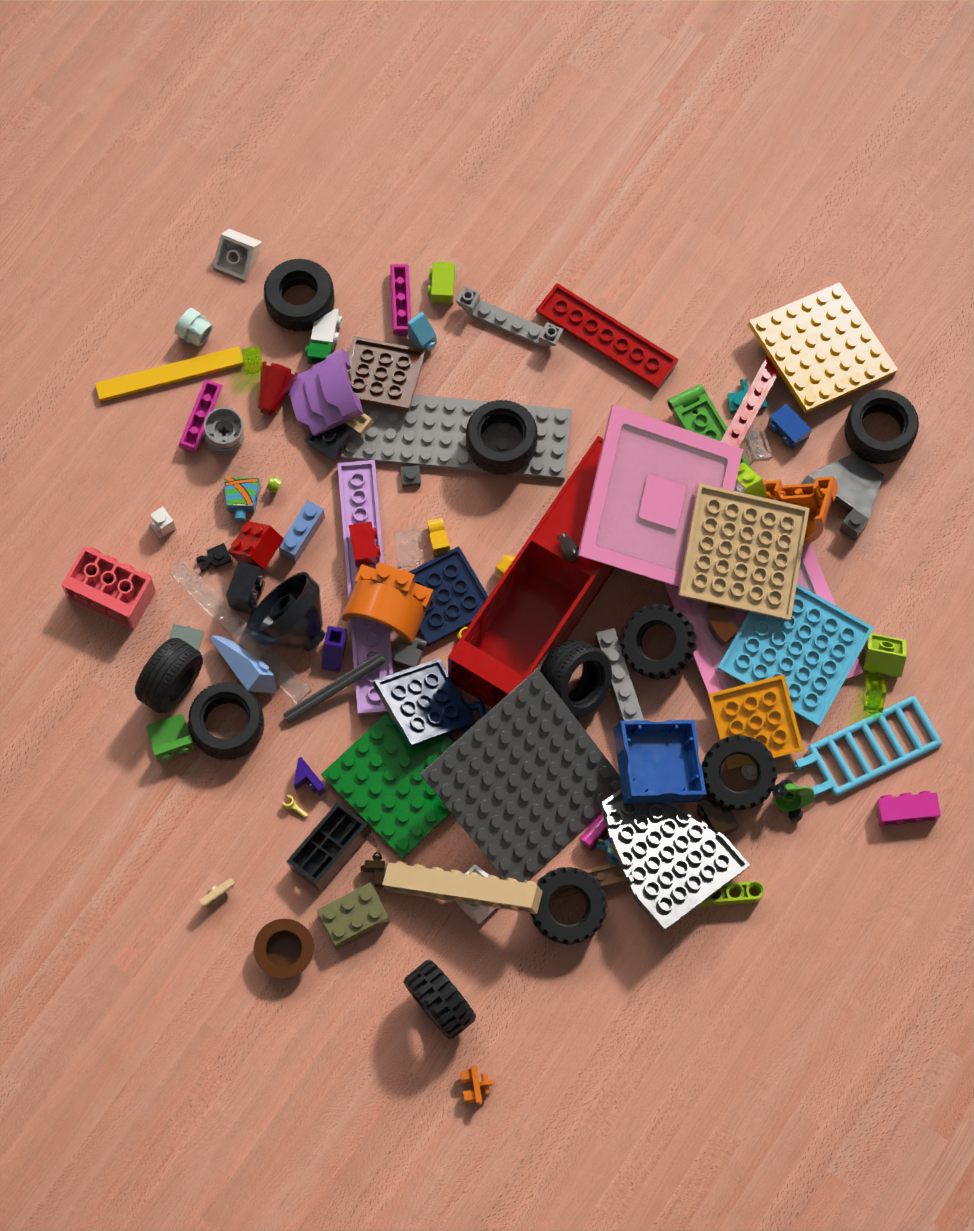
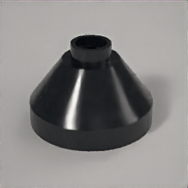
(289, 615)

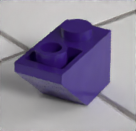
(334, 648)

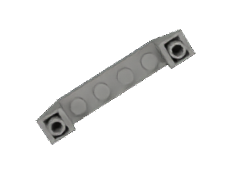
(505, 321)

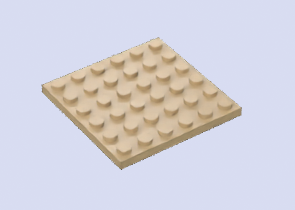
(743, 552)

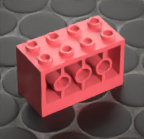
(109, 587)

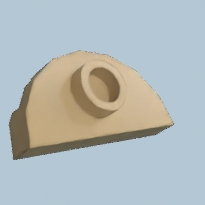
(216, 893)

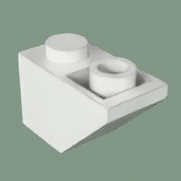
(326, 328)

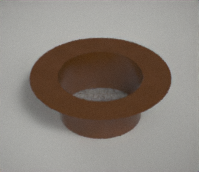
(283, 948)

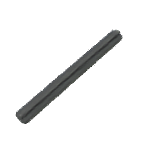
(334, 687)

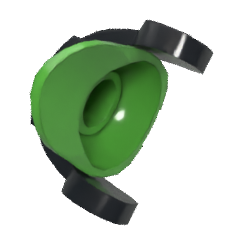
(791, 798)

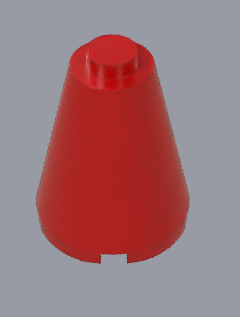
(274, 386)

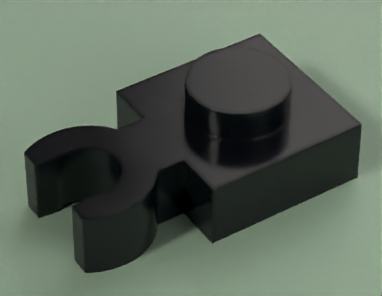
(216, 556)

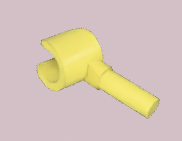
(292, 805)

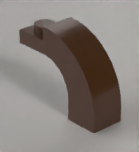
(719, 624)

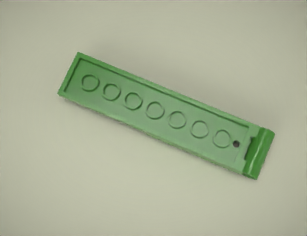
(706, 417)

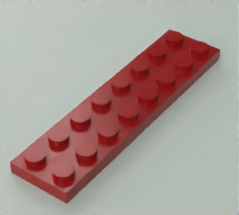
(607, 336)

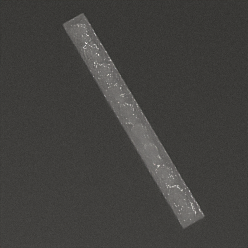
(236, 628)

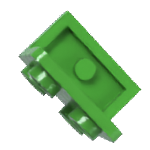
(170, 737)

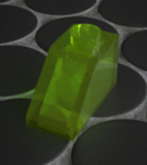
(873, 693)

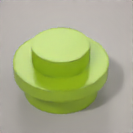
(274, 484)

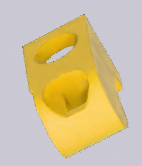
(438, 536)

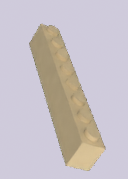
(462, 888)

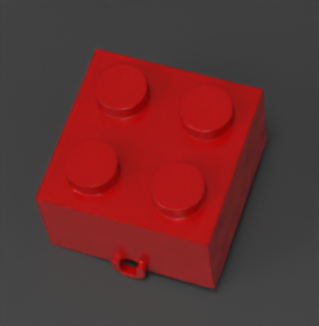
(255, 544)

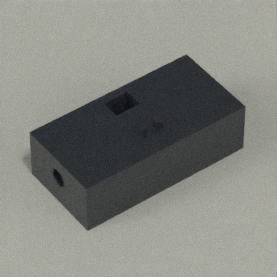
(342, 836)

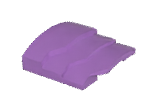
(324, 394)

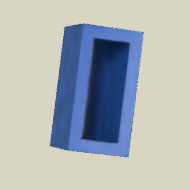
(789, 427)

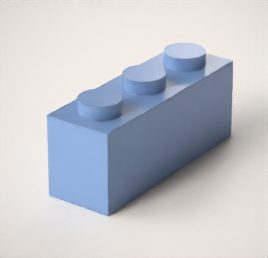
(301, 531)

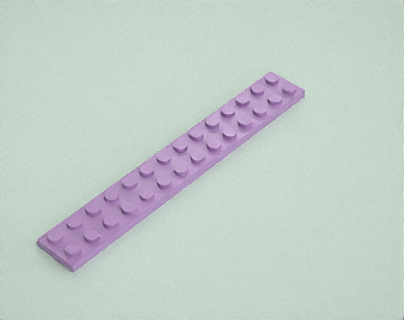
(369, 638)

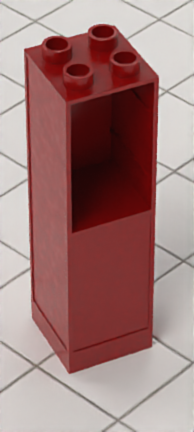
(534, 600)

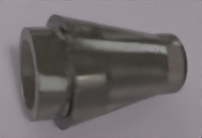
(568, 547)

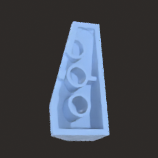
(249, 669)

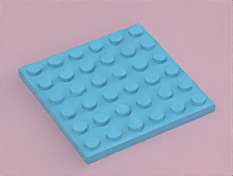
(809, 650)

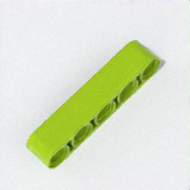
(744, 895)

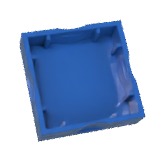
(659, 761)

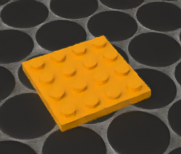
(759, 712)

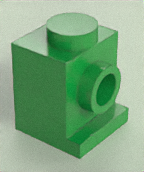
(318, 351)

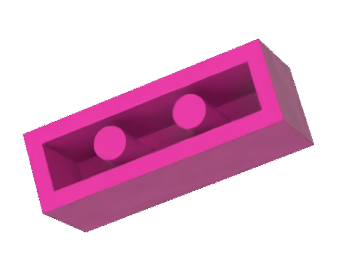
(907, 808)

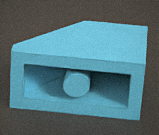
(421, 332)

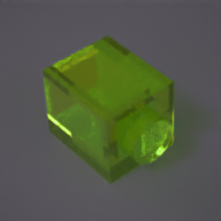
(252, 360)

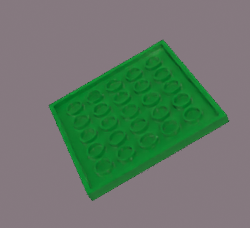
(385, 784)

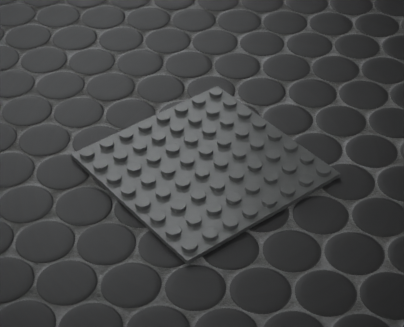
(523, 779)

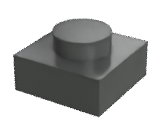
(410, 476)

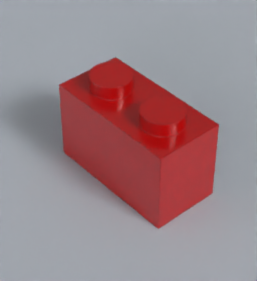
(363, 543)

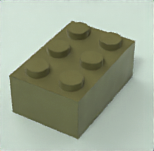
(353, 915)

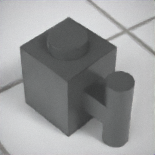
(408, 655)

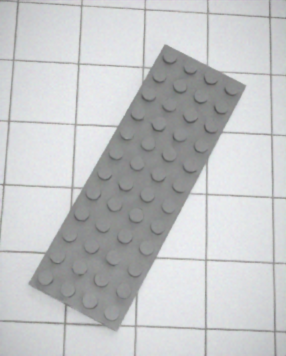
(436, 437)

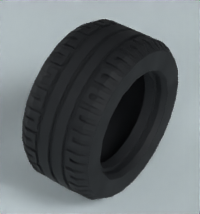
(891, 404)
(503, 412)
(593, 682)
(223, 694)

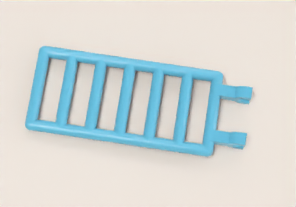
(863, 725)

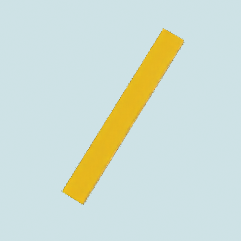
(169, 374)

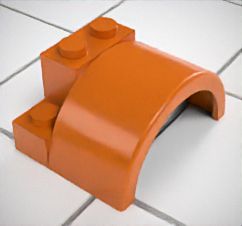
(814, 496)
(389, 599)

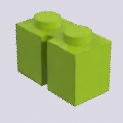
(442, 282)

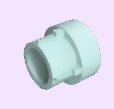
(193, 327)

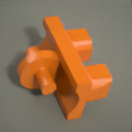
(470, 1076)

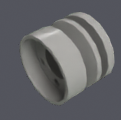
(224, 421)

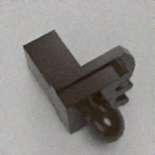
(376, 866)

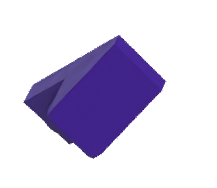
(305, 774)

